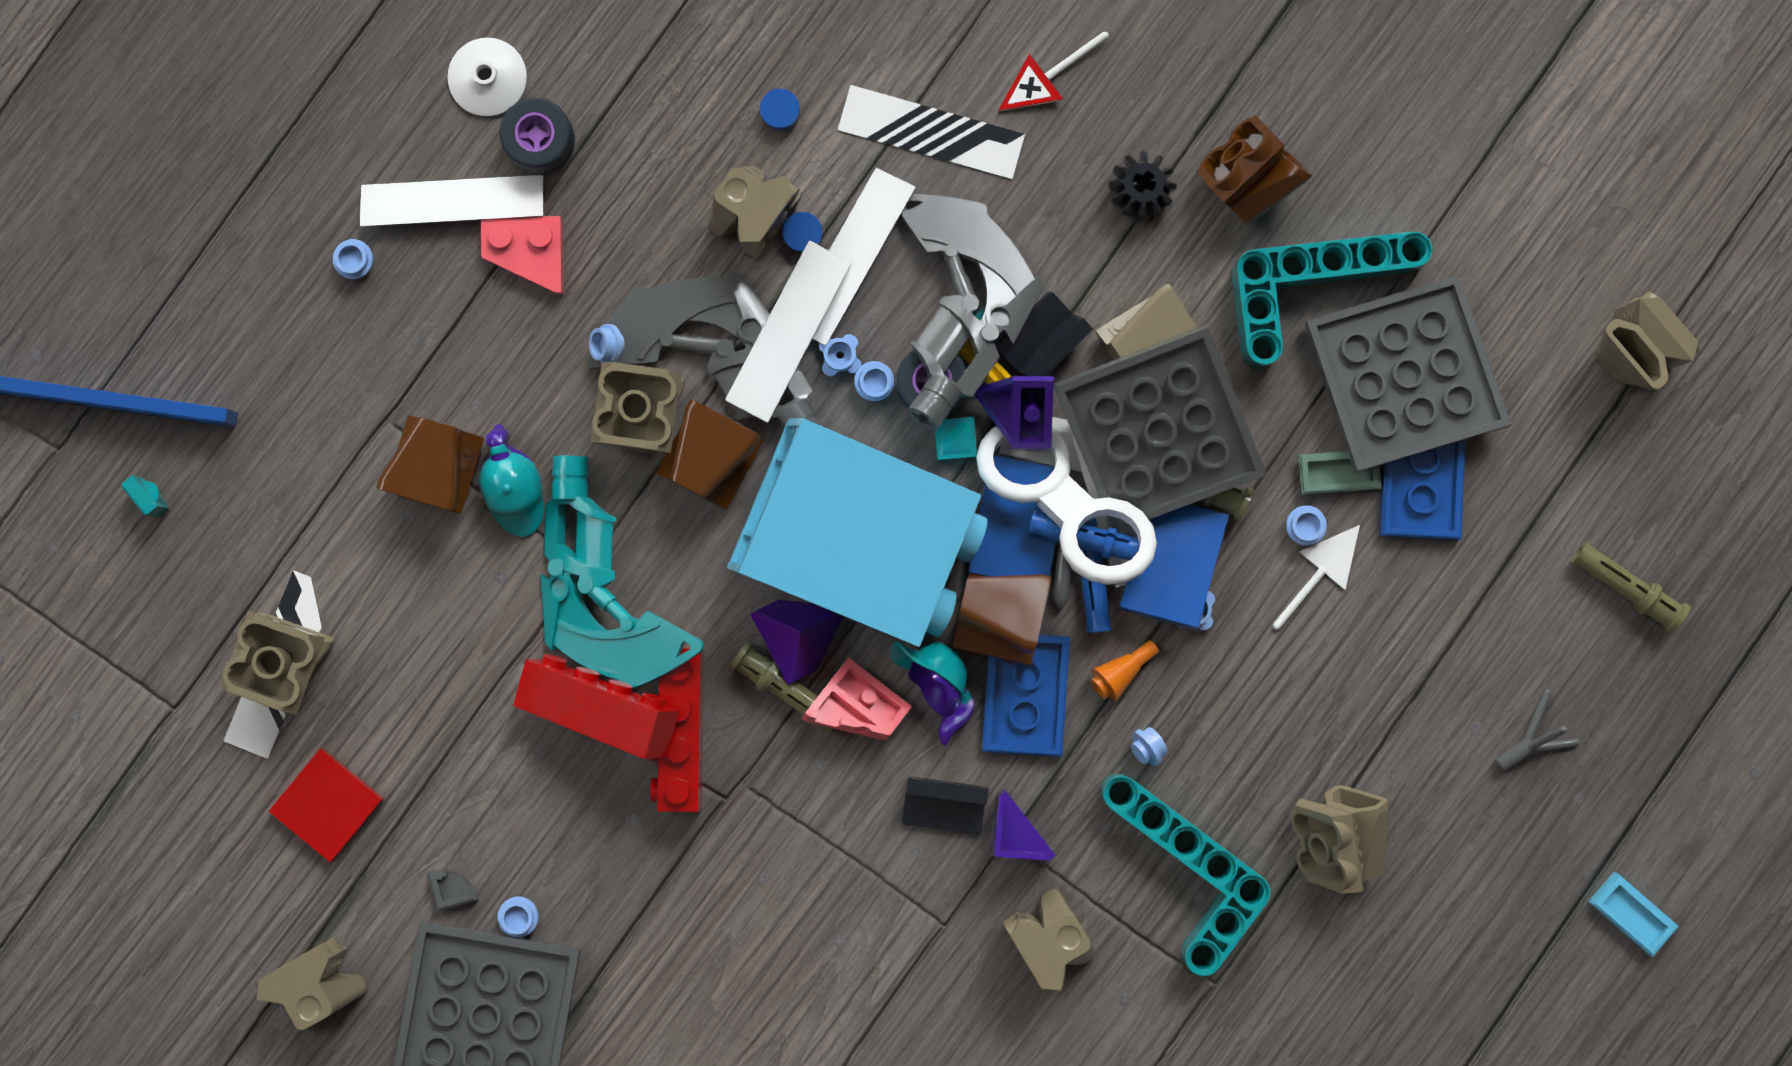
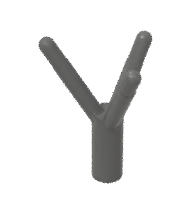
(1529, 746)

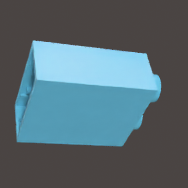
(858, 532)

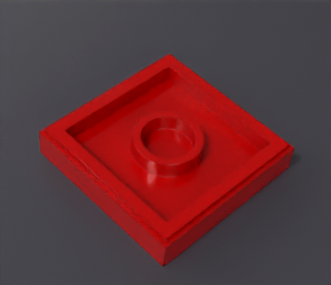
(326, 805)

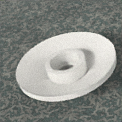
(498, 92)

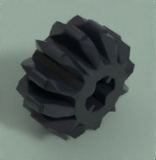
(1136, 172)

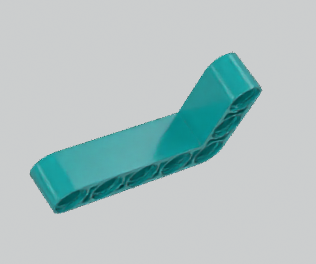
(1312, 272)
(1196, 859)

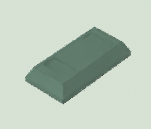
(1334, 473)

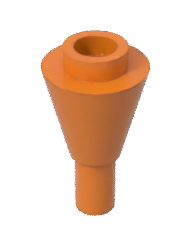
(1116, 675)

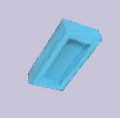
(1633, 914)

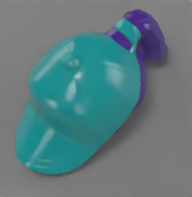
(511, 485)
(942, 682)

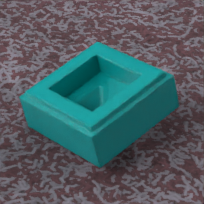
(956, 439)
(145, 496)

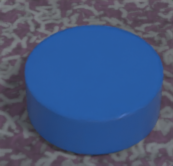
(780, 109)
(800, 229)

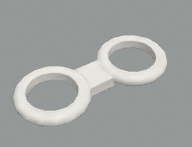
(1070, 508)

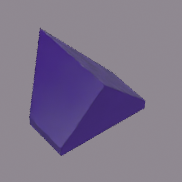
(1021, 409)
(796, 635)
(1014, 833)

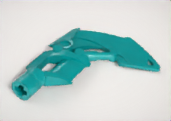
(640, 647)

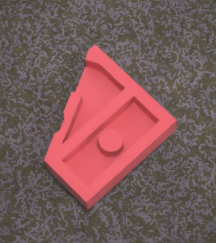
(527, 248)
(857, 704)

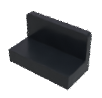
(1044, 338)
(944, 805)

